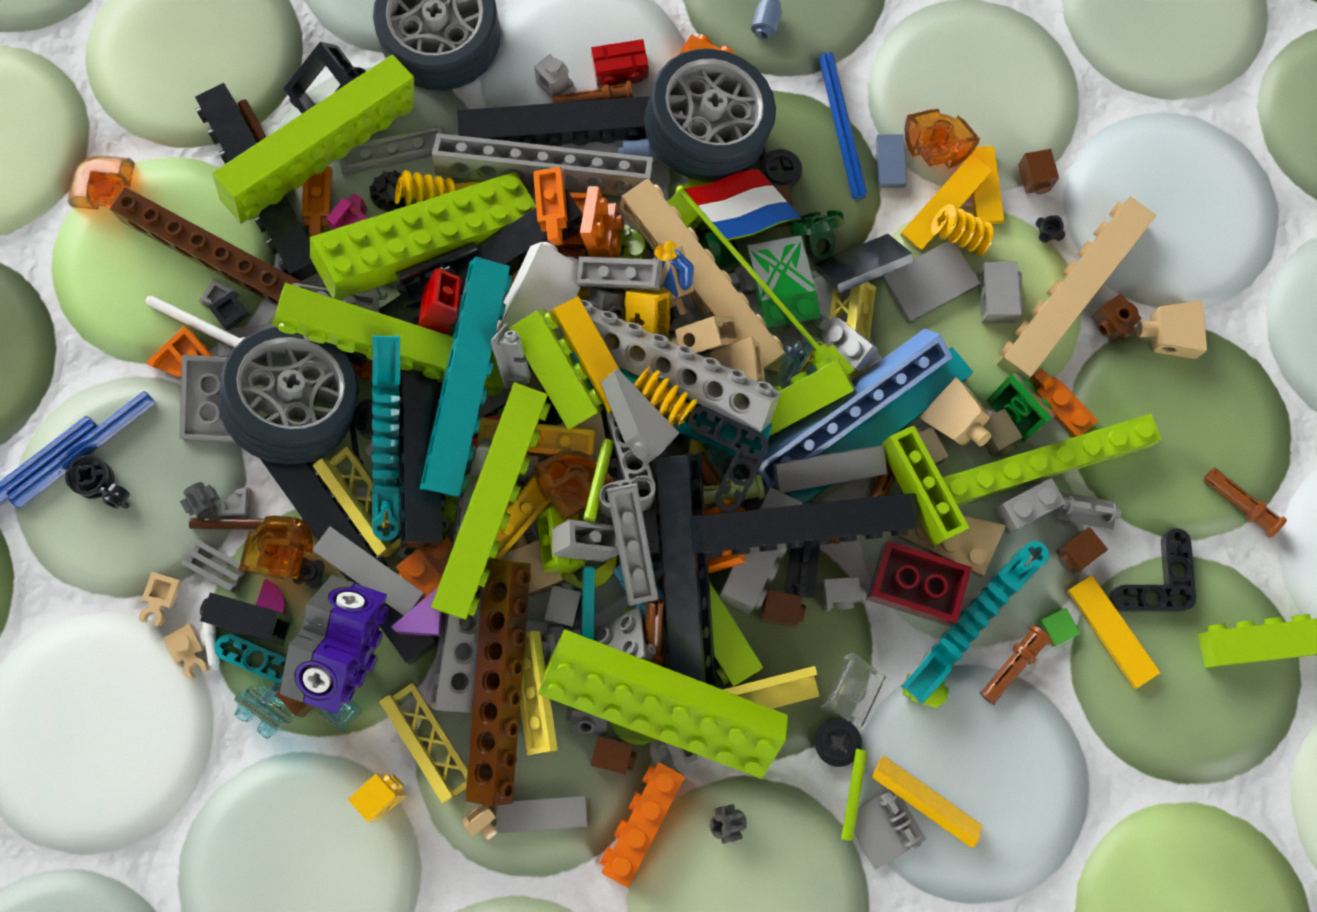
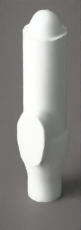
(209, 639)

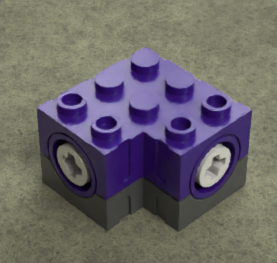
(334, 645)

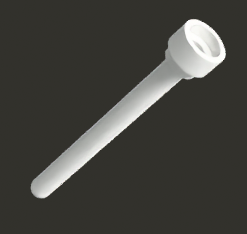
(193, 321)

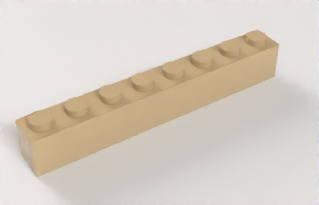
(712, 287)
(1077, 288)

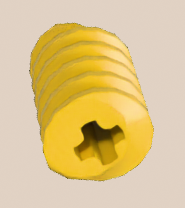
(421, 188)
(963, 229)
(665, 398)

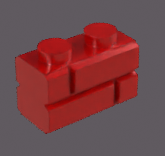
(620, 62)
(440, 301)

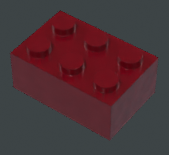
(919, 583)

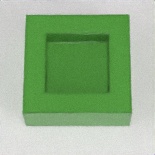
(1059, 627)

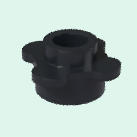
(1055, 223)
(115, 496)
(313, 579)

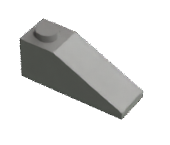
(638, 420)

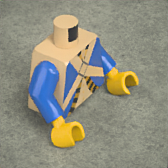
(675, 276)

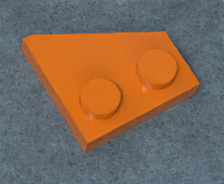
(169, 356)

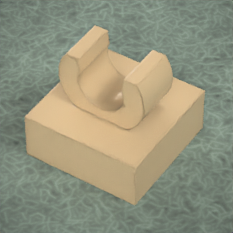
(480, 820)

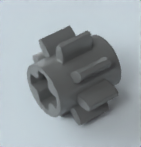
(199, 500)
(728, 823)

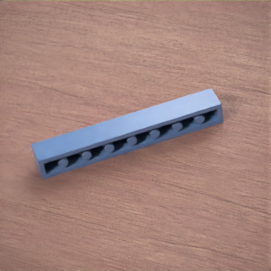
(872, 392)

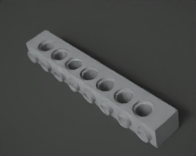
(490, 158)
(728, 402)
(443, 695)

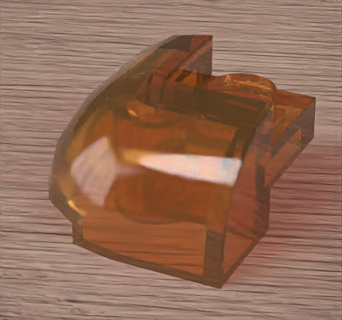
(939, 137)
(99, 181)
(567, 480)
(277, 547)

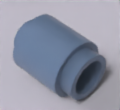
(766, 19)
(638, 148)

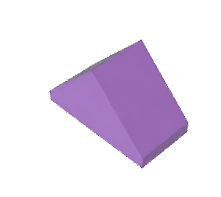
(421, 619)

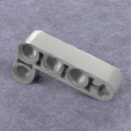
(625, 457)

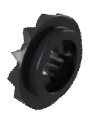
(789, 162)
(384, 200)
(838, 728)

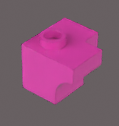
(347, 212)

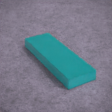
(588, 588)

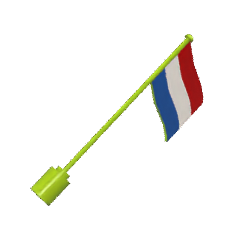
(741, 208)

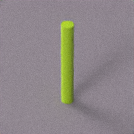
(598, 480)
(854, 795)

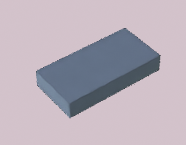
(891, 161)

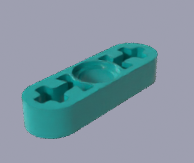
(240, 644)

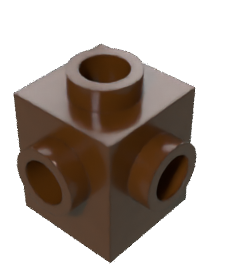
(1117, 318)

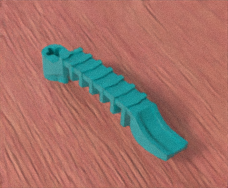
(385, 438)
(949, 649)

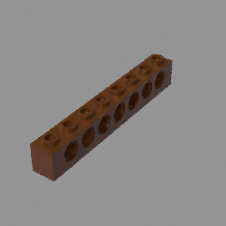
(201, 246)
(498, 684)

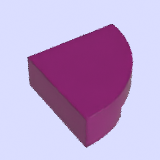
(271, 597)

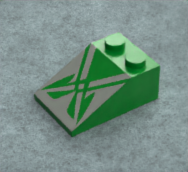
(788, 274)
(1022, 404)

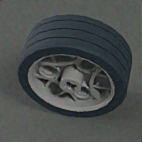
(437, 28)
(723, 89)
(287, 396)

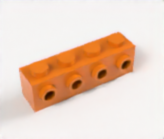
(640, 829)

